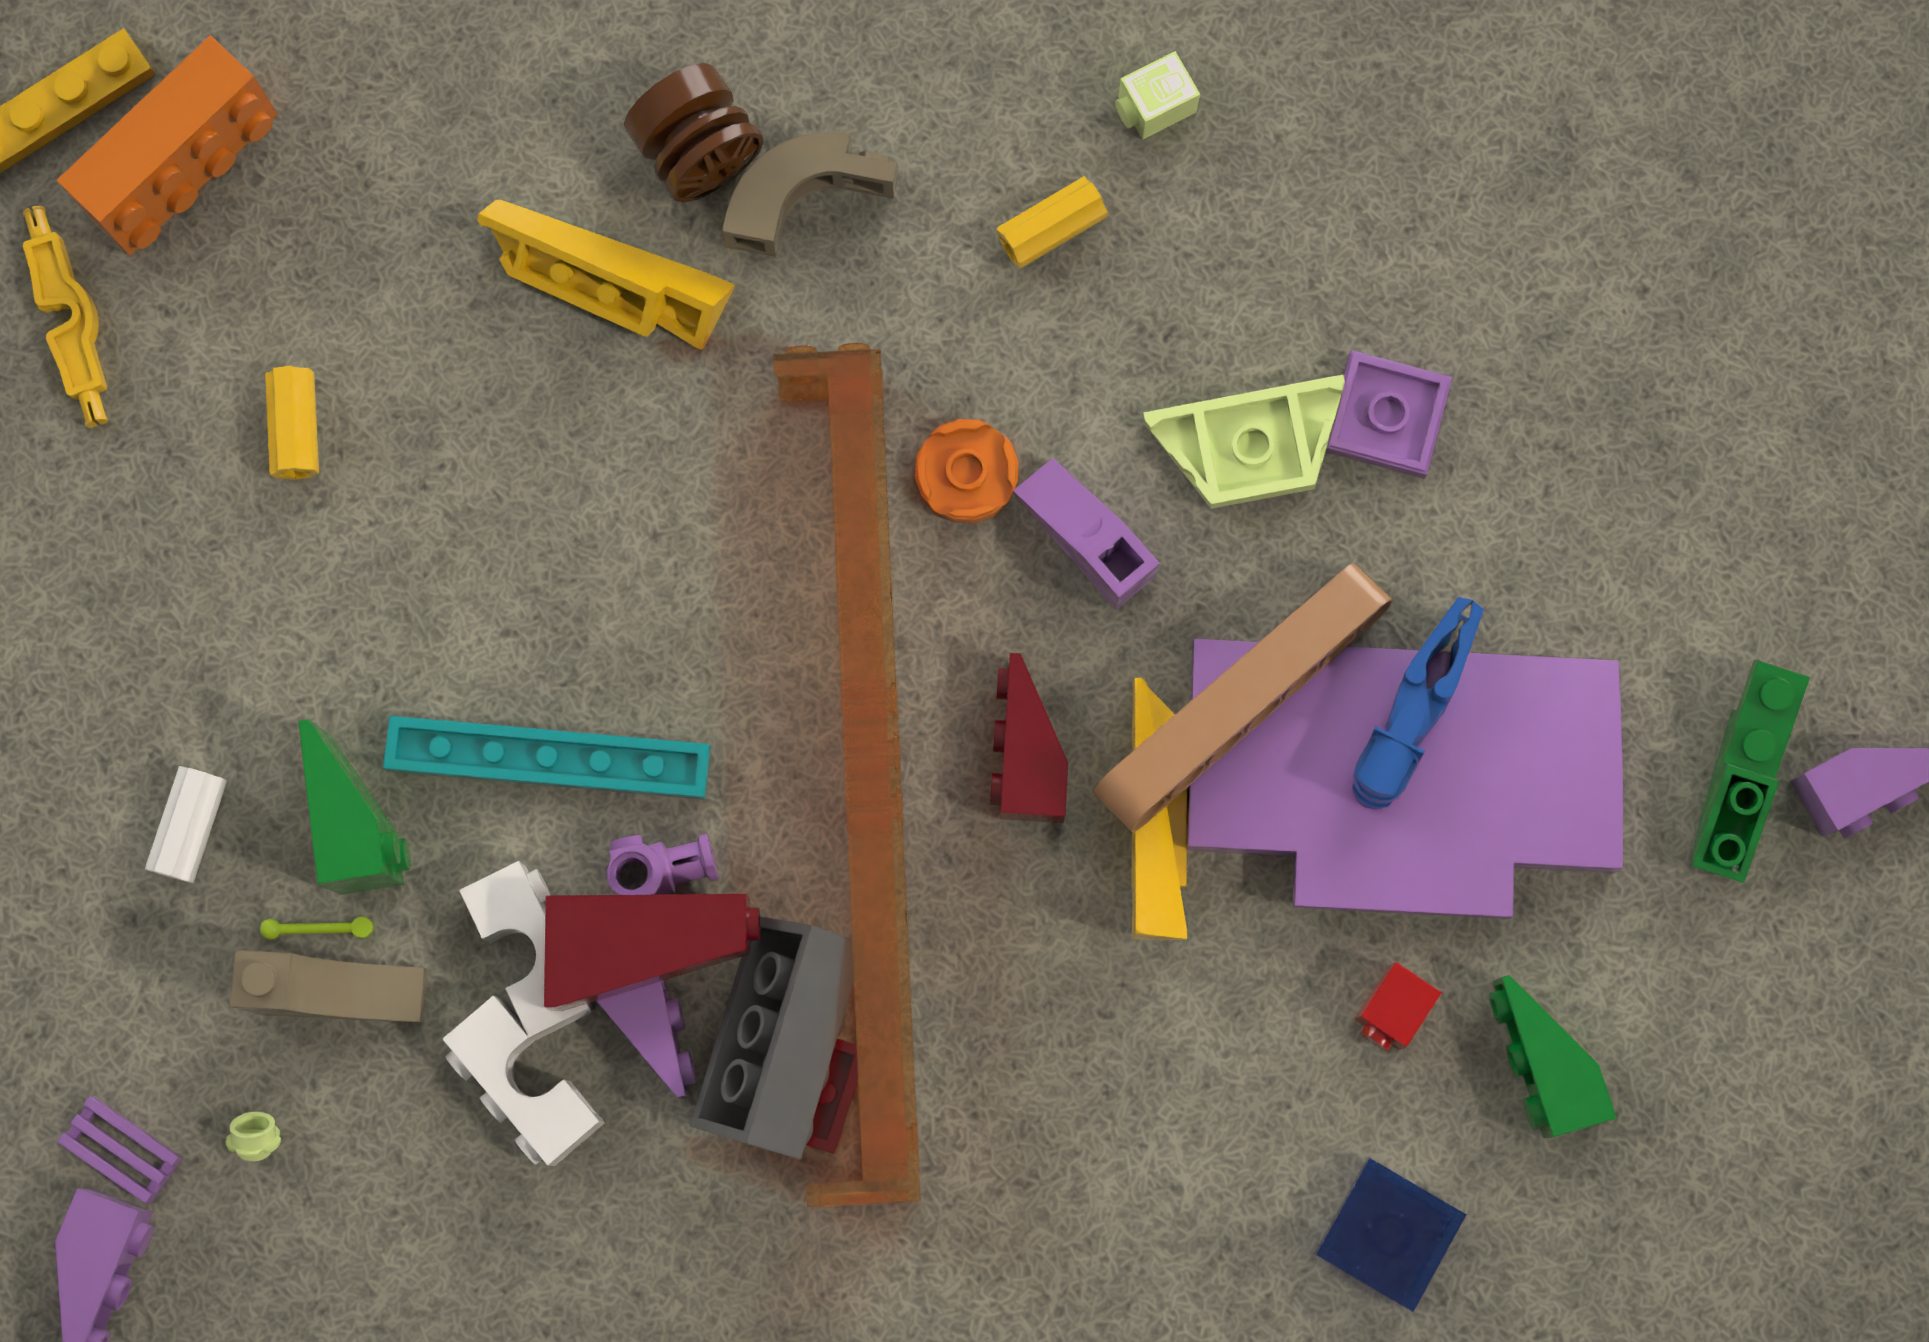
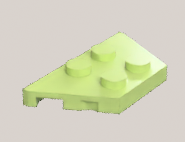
(1251, 441)

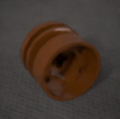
(693, 132)

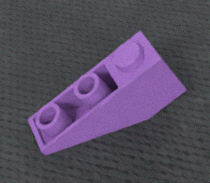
(1088, 533)
(1859, 782)
(651, 1026)
(94, 1260)

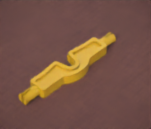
(74, 340)

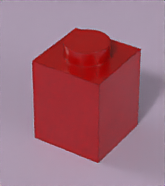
(1396, 1008)

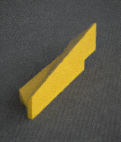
(607, 275)
(1160, 845)

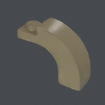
(791, 173)

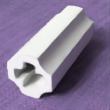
(186, 824)

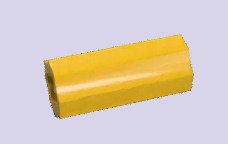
(1052, 222)
(292, 423)

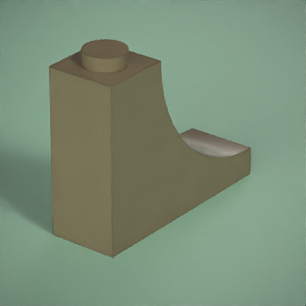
(326, 988)

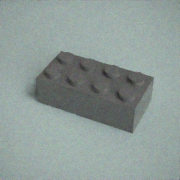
(777, 1037)

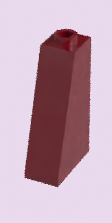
(630, 941)

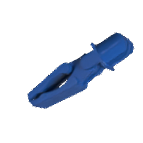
(1394, 752)

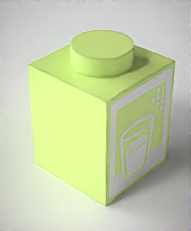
(1157, 96)

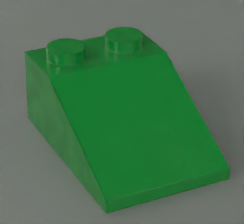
(349, 830)

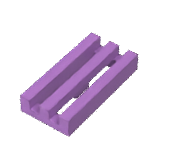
(83, 1124)

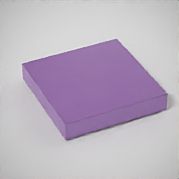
(1389, 414)

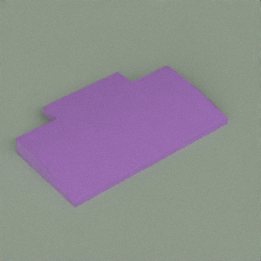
(1507, 780)

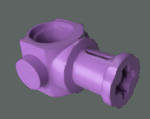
(661, 864)

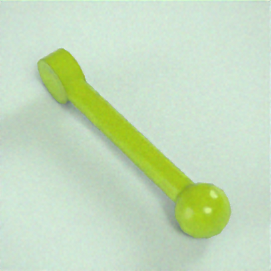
(360, 927)

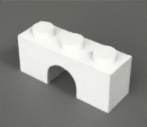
(513, 904)
(487, 1049)

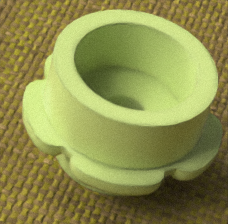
(253, 1136)

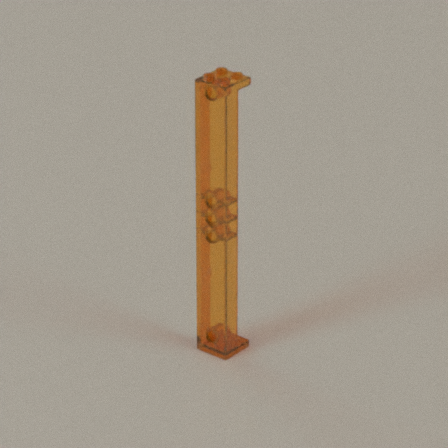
(873, 768)

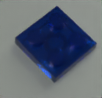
(1390, 1234)

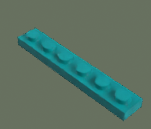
(547, 757)

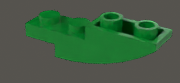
(1747, 770)

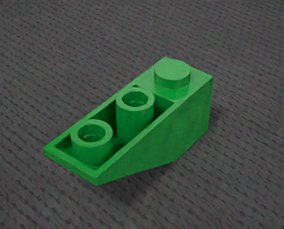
(1559, 1074)

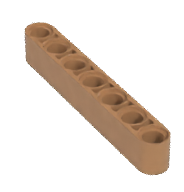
(1242, 697)

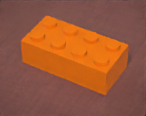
(170, 146)

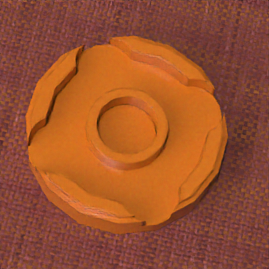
(966, 489)

